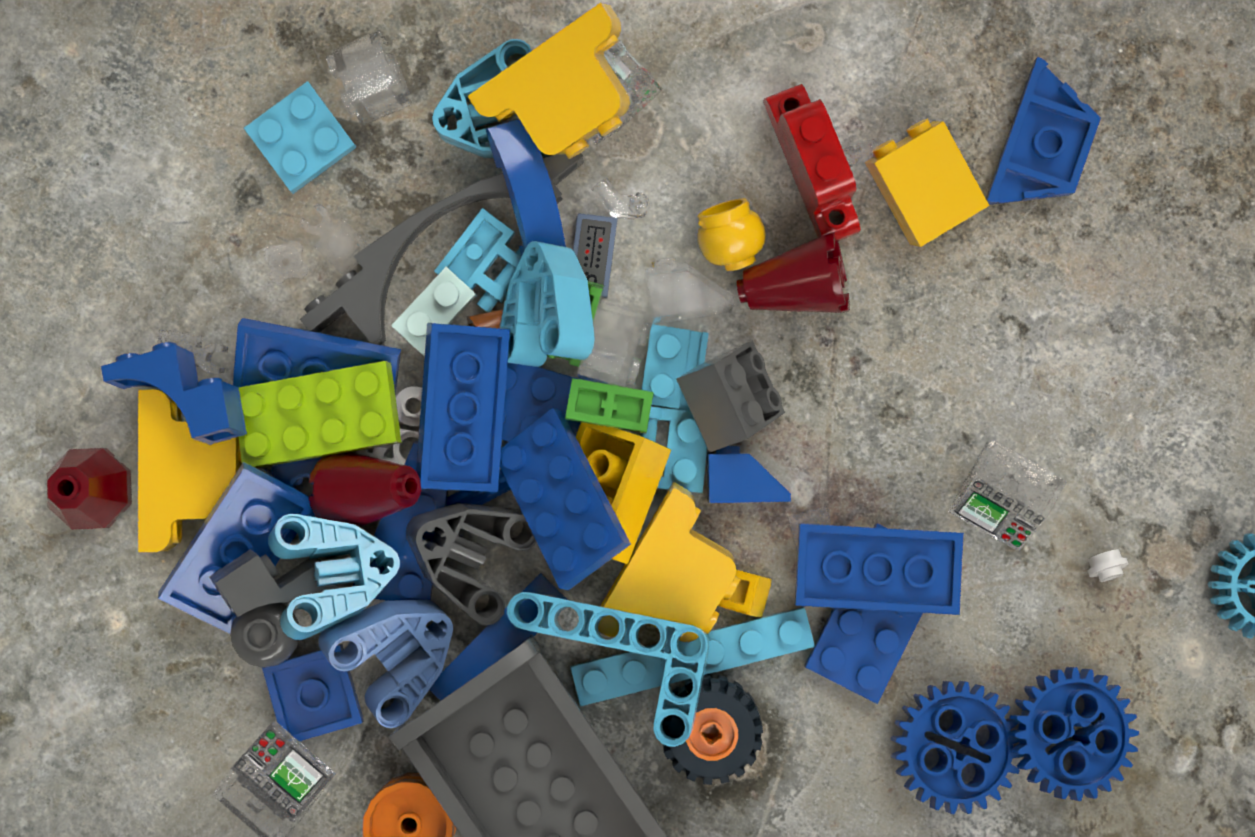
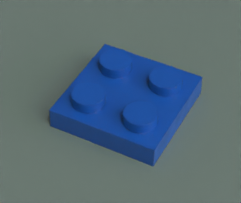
(312, 696)

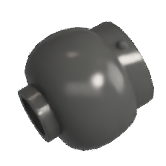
(259, 636)

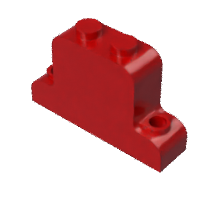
(815, 160)

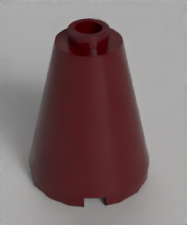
(799, 280)
(361, 488)

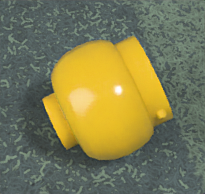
(730, 234)

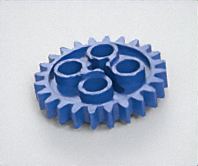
(1090, 766)
(944, 780)

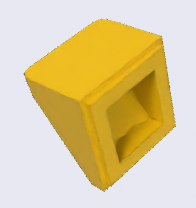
(749, 595)

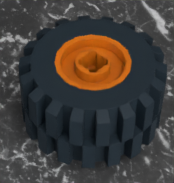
(723, 732)

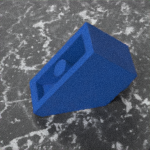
(741, 479)

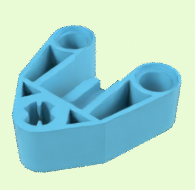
(456, 99)
(548, 307)
(332, 538)

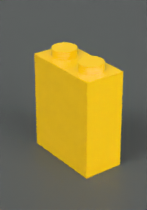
(926, 182)

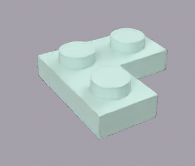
(437, 304)

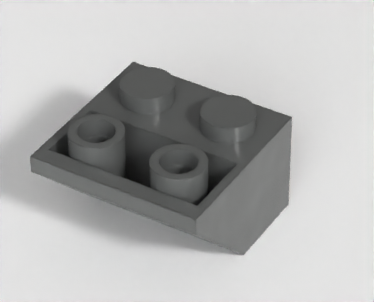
(731, 396)

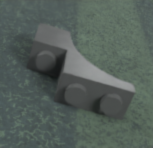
(250, 582)

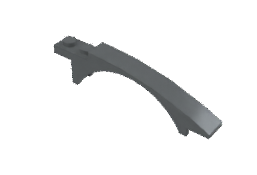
(365, 292)

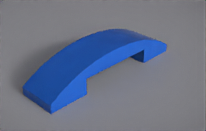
(526, 183)
(492, 642)

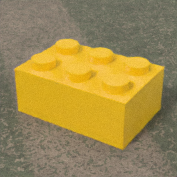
(627, 472)

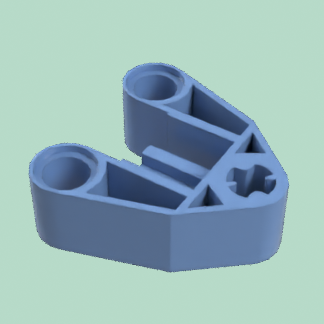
(402, 644)

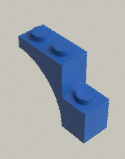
(209, 406)

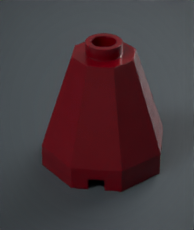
(88, 488)

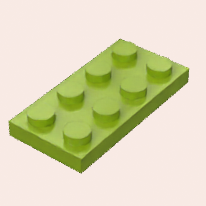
(319, 415)

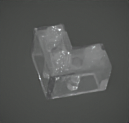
(617, 337)

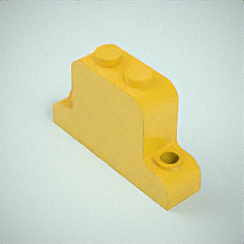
(562, 86)
(176, 473)
(673, 571)

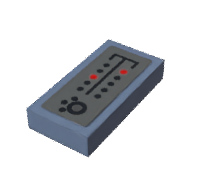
(595, 247)

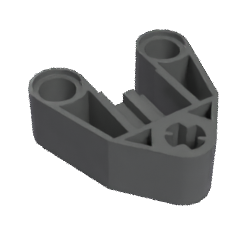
(482, 520)

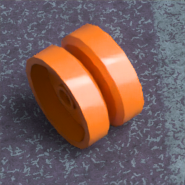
(406, 798)

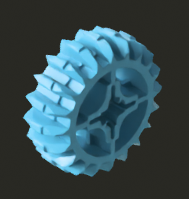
(1230, 584)

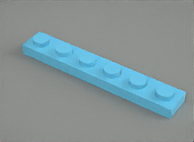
(728, 649)

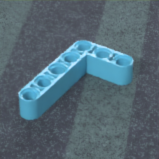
(627, 640)

